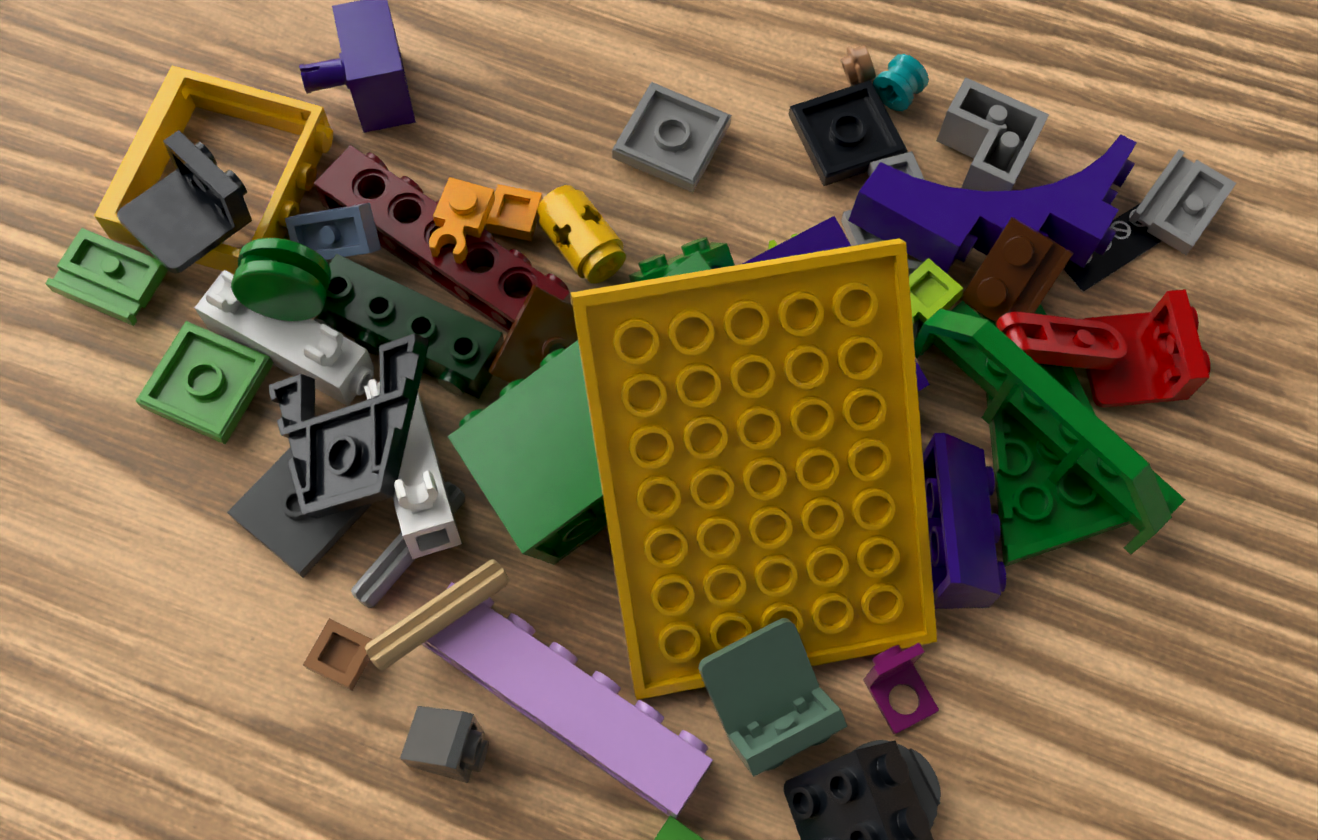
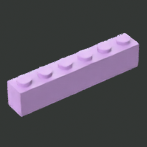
(575, 706)

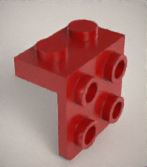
(1161, 358)

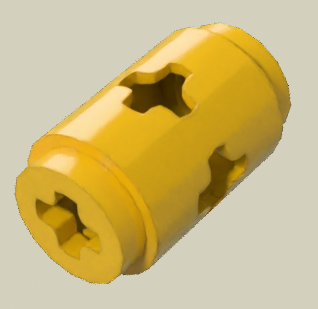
(590, 242)

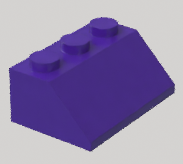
(961, 525)

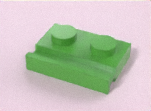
(107, 276)

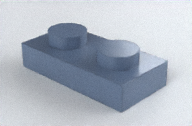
(336, 231)

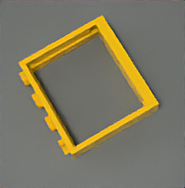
(171, 111)

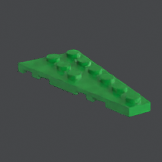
(1032, 509)

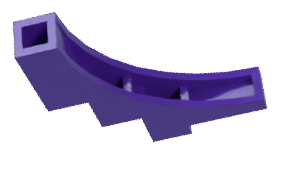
(952, 221)

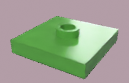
(205, 382)

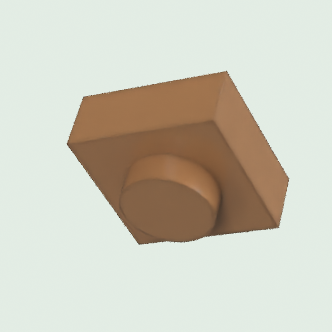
(339, 654)

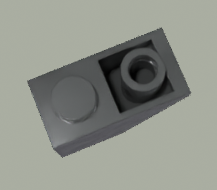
(445, 743)

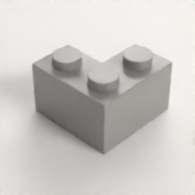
(993, 132)

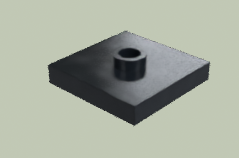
(846, 132)

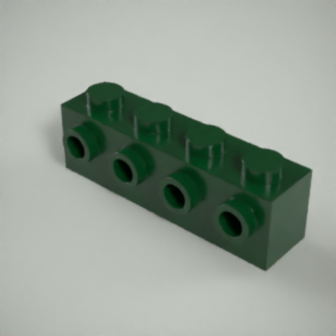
(382, 311)

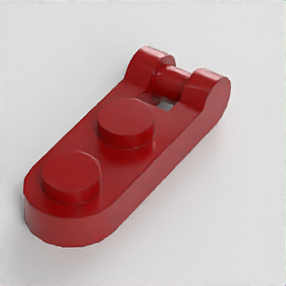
(1064, 340)

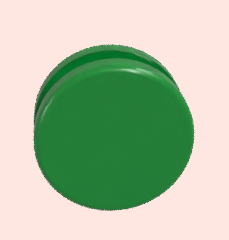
(281, 279)

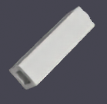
(296, 347)
(420, 490)

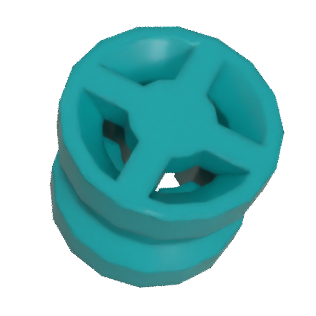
(901, 81)

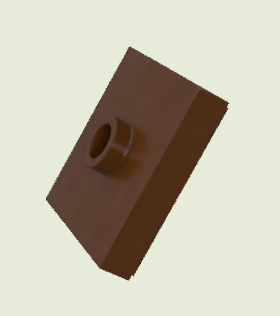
(539, 329)

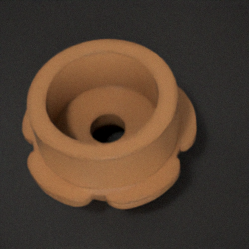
(858, 65)

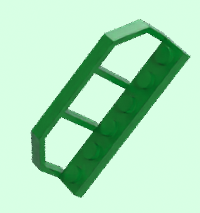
(1053, 418)

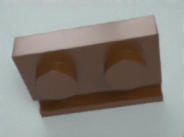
(1016, 272)

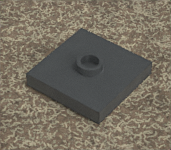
(275, 519)

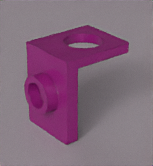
(897, 668)

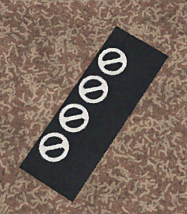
(1128, 243)

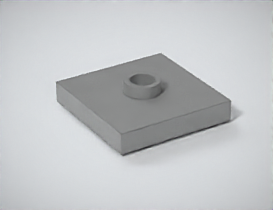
(671, 137)

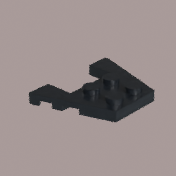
(355, 450)

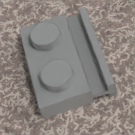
(1182, 202)

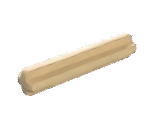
(436, 614)

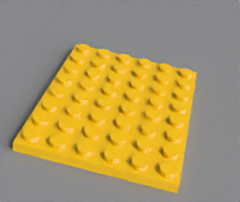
(761, 458)

